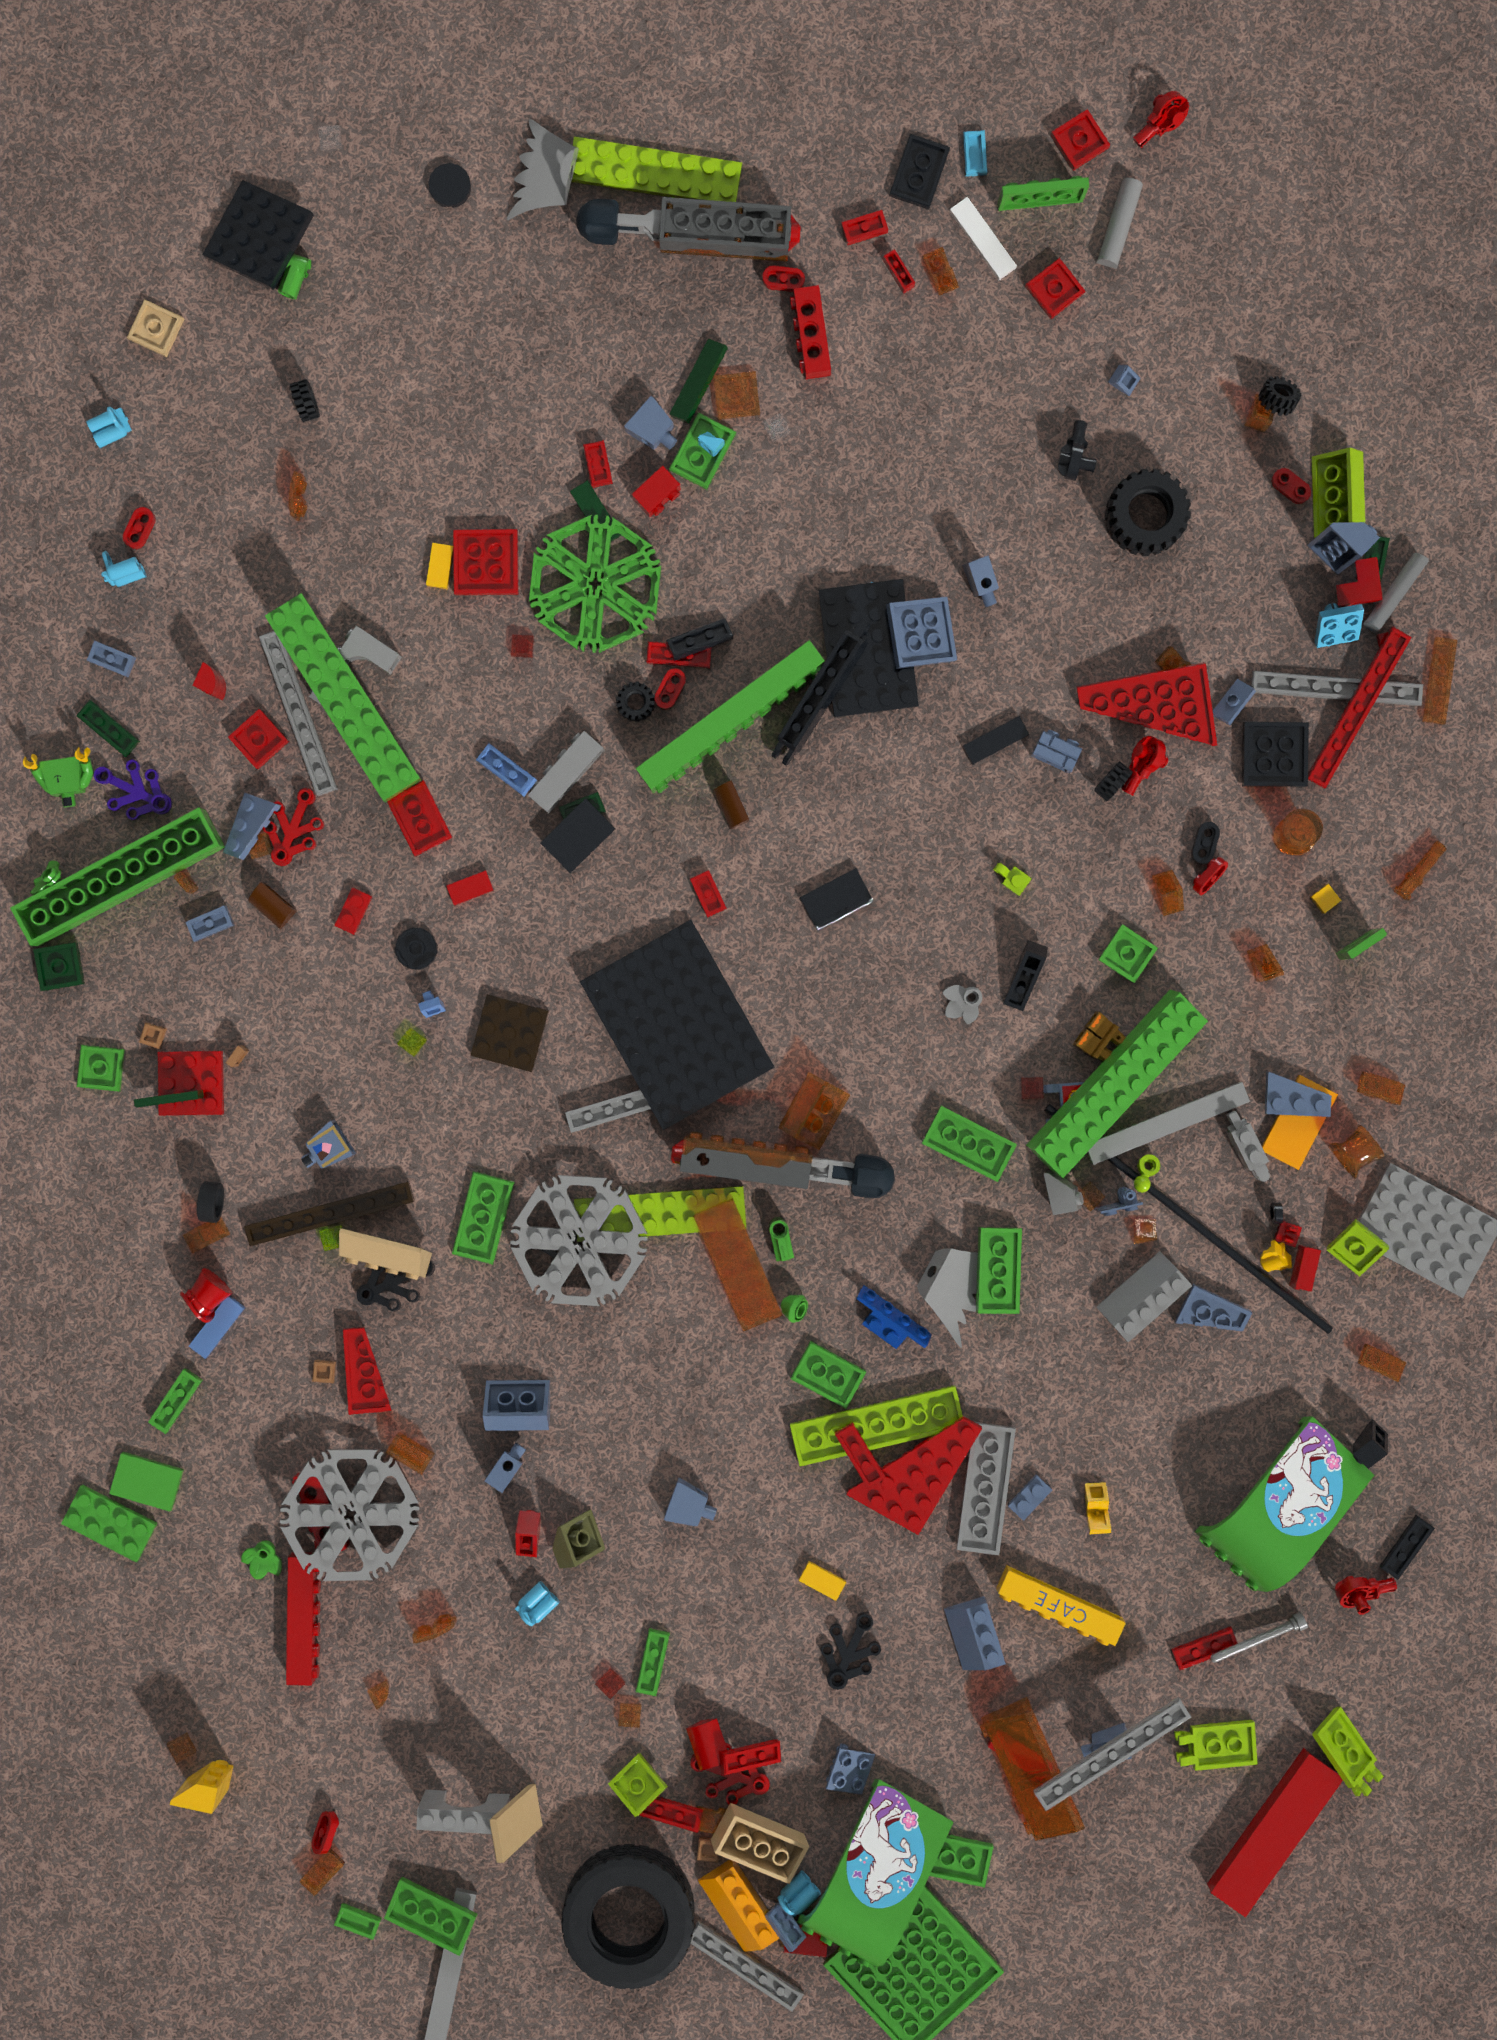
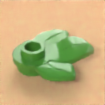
(48, 877)
(262, 1563)

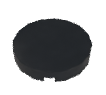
(449, 185)
(422, 949)

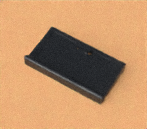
(831, 900)

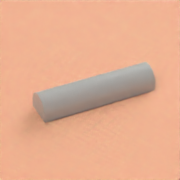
(1120, 222)
(1396, 592)

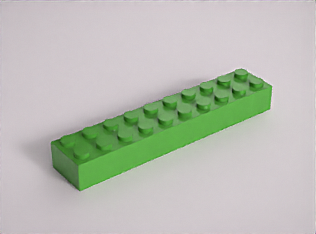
(342, 697)
(730, 717)
(117, 877)
(1117, 1083)

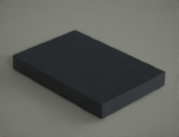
(919, 171)
(577, 835)

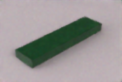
(698, 381)

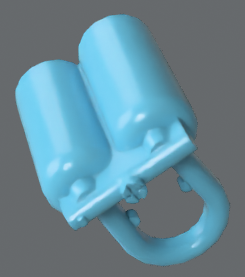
(109, 426)
(122, 572)
(536, 1604)
(798, 1894)

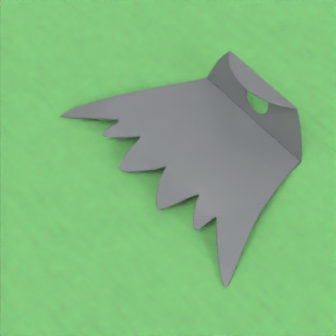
(548, 174)
(950, 1287)

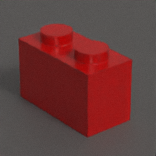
(657, 492)

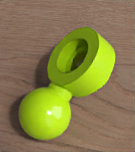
(1142, 1182)

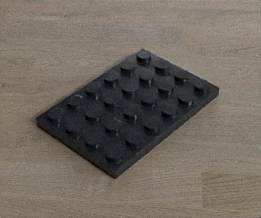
(874, 680)

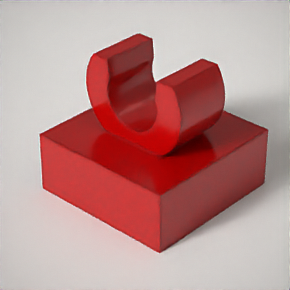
(1288, 1233)

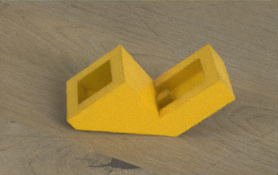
(1097, 1508)

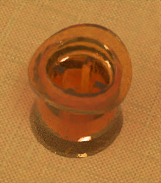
(1298, 832)
(1357, 1151)

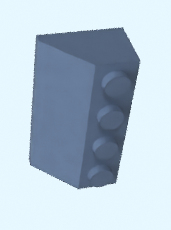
(1343, 544)

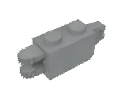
(1247, 1147)

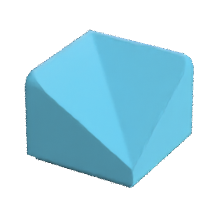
(710, 443)

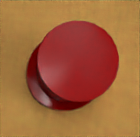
(206, 1295)

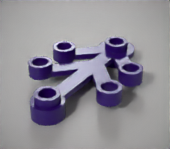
(136, 792)

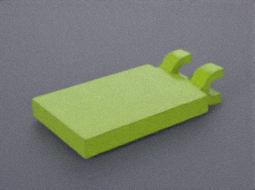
(1218, 1745)
(1347, 1751)

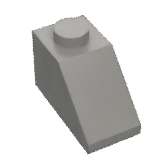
(1062, 1194)

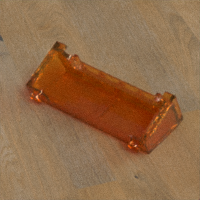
(1028, 1765)

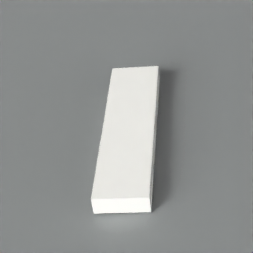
(983, 238)

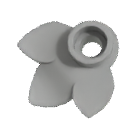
(959, 1003)

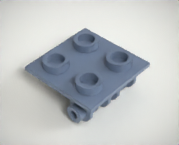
(1127, 1201)
(849, 1770)

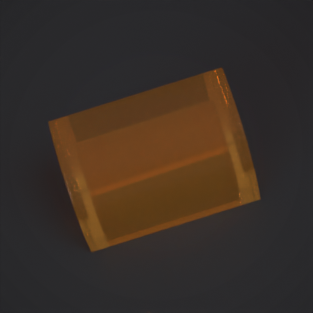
(410, 1453)

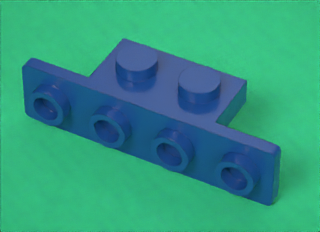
(890, 1322)

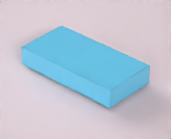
(975, 153)

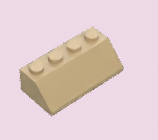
(383, 1253)

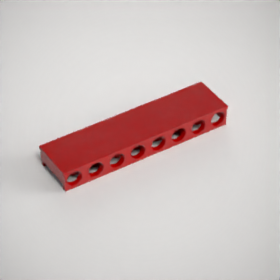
(1274, 1832)

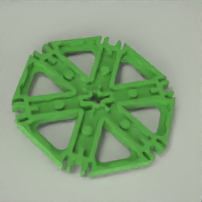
(576, 591)

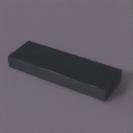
(699, 639)
(995, 740)
(1406, 1547)

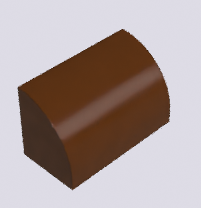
(730, 805)
(271, 905)

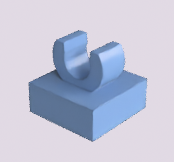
(431, 1005)

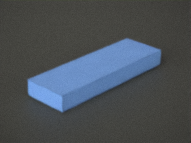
(506, 769)
(215, 1330)

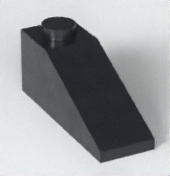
(1025, 975)

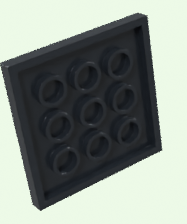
(258, 234)

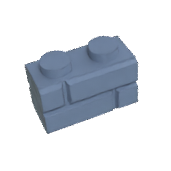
(1057, 751)

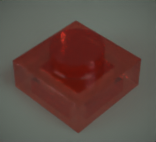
(522, 646)

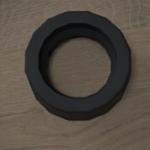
(210, 1202)

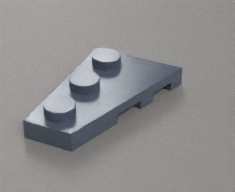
(249, 821)
(1293, 1098)
(1212, 1310)

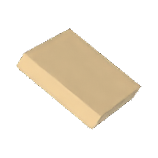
(155, 328)

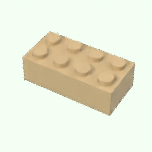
(759, 1843)

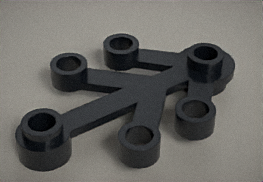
(389, 1284)
(849, 1653)

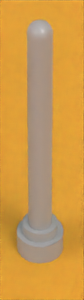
(1295, 1623)

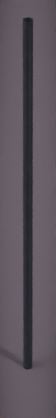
(1219, 1242)

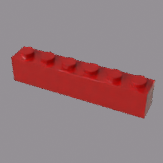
(302, 1623)

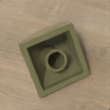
(577, 1541)

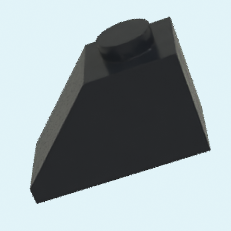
(1371, 1445)

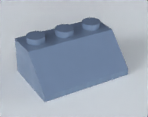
(516, 1405)
(974, 1635)

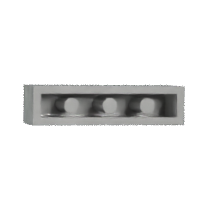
(566, 771)

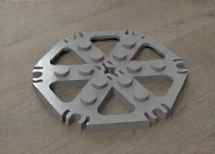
(590, 1223)
(328, 1514)

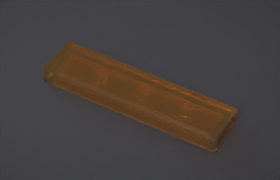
(1440, 680)

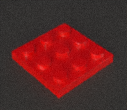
(486, 562)
(191, 1072)

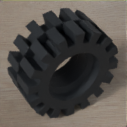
(1279, 396)
(304, 400)
(626, 692)
(1113, 781)

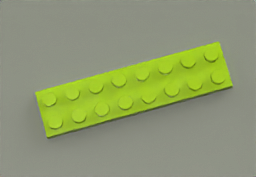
(655, 171)
(667, 1211)
(878, 1424)

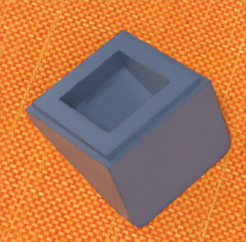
(1124, 379)

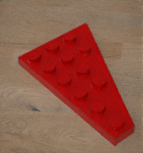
(919, 1476)

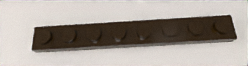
(329, 1213)

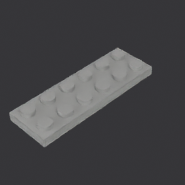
(986, 1490)

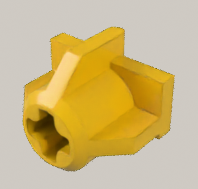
(1275, 1257)

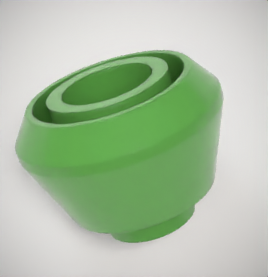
(794, 1307)

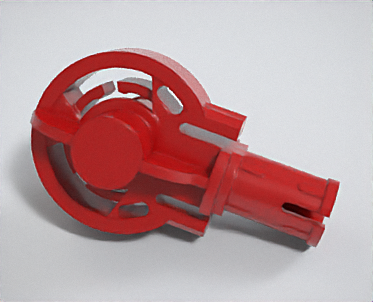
(1163, 117)
(1145, 762)
(1357, 1591)

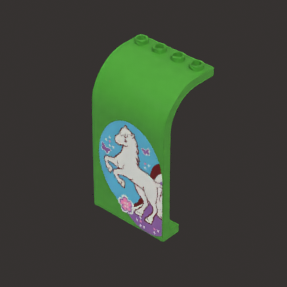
(1289, 1509)
(879, 1876)

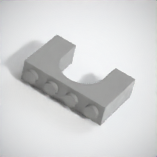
(366, 647)
(437, 1815)

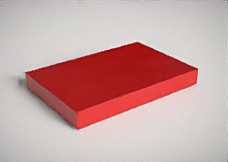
(419, 818)

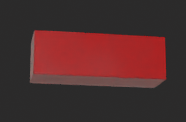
(899, 271)

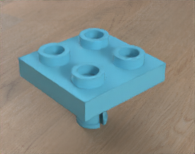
(1338, 625)

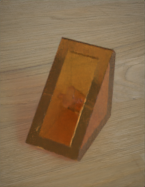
(1258, 416)
(1168, 892)
(1264, 963)
(206, 1235)

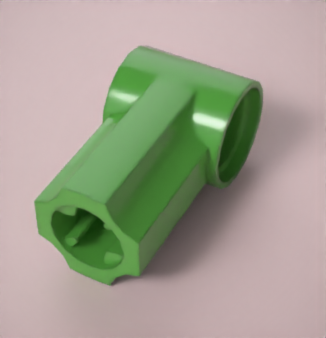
(293, 276)
(781, 1241)

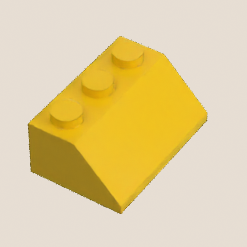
(205, 1787)

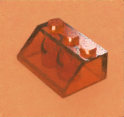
(814, 1111)

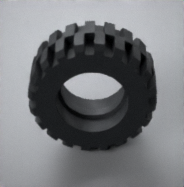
(1167, 492)

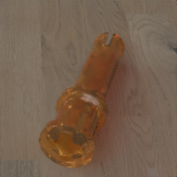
(1414, 878)

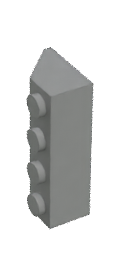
(1144, 1296)

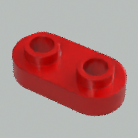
(783, 276)
(1290, 488)
(136, 527)
(669, 689)
(1214, 871)
(324, 1832)

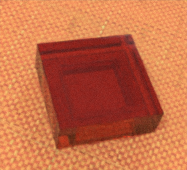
(1032, 1088)
(610, 1683)

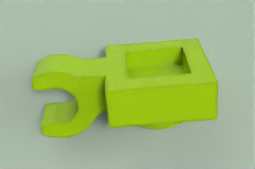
(1014, 880)

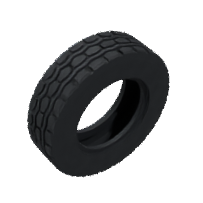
(622, 1964)

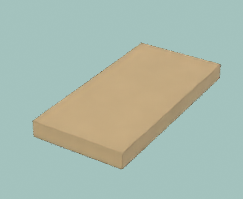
(515, 1823)

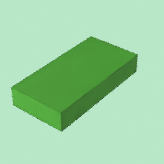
(357, 1921)

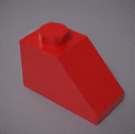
(527, 1533)

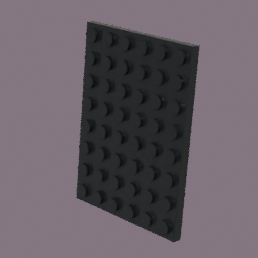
(677, 1024)

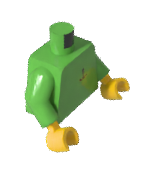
(63, 776)

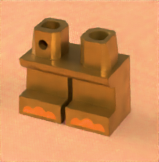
(1105, 1031)

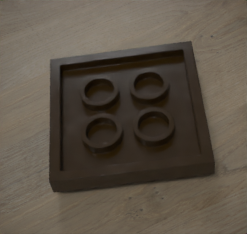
(509, 1033)

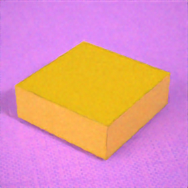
(1325, 898)

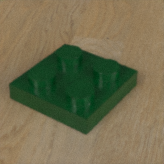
(59, 966)

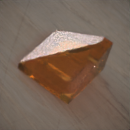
(1144, 1230)

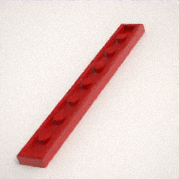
(1358, 707)

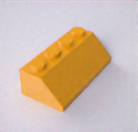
(739, 1906)

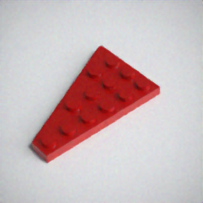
(1162, 700)

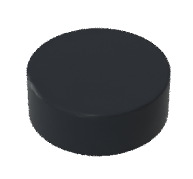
(1276, 1212)

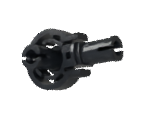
(1071, 454)

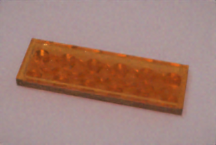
(738, 1264)

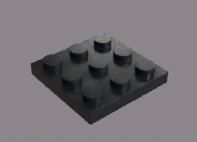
(1275, 754)

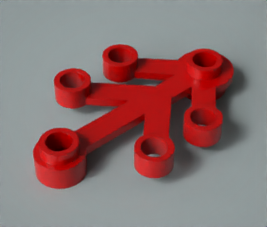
(292, 830)
(731, 1779)

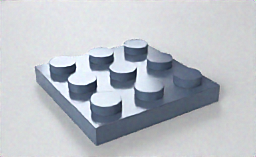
(921, 632)

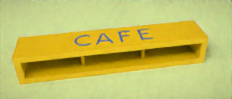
(1060, 1605)

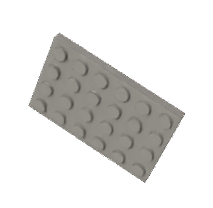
(1428, 1229)

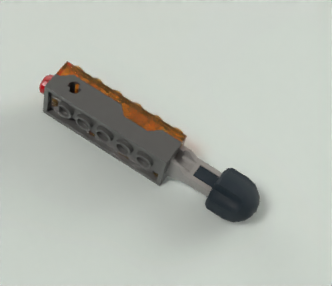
(698, 227)
(777, 1165)

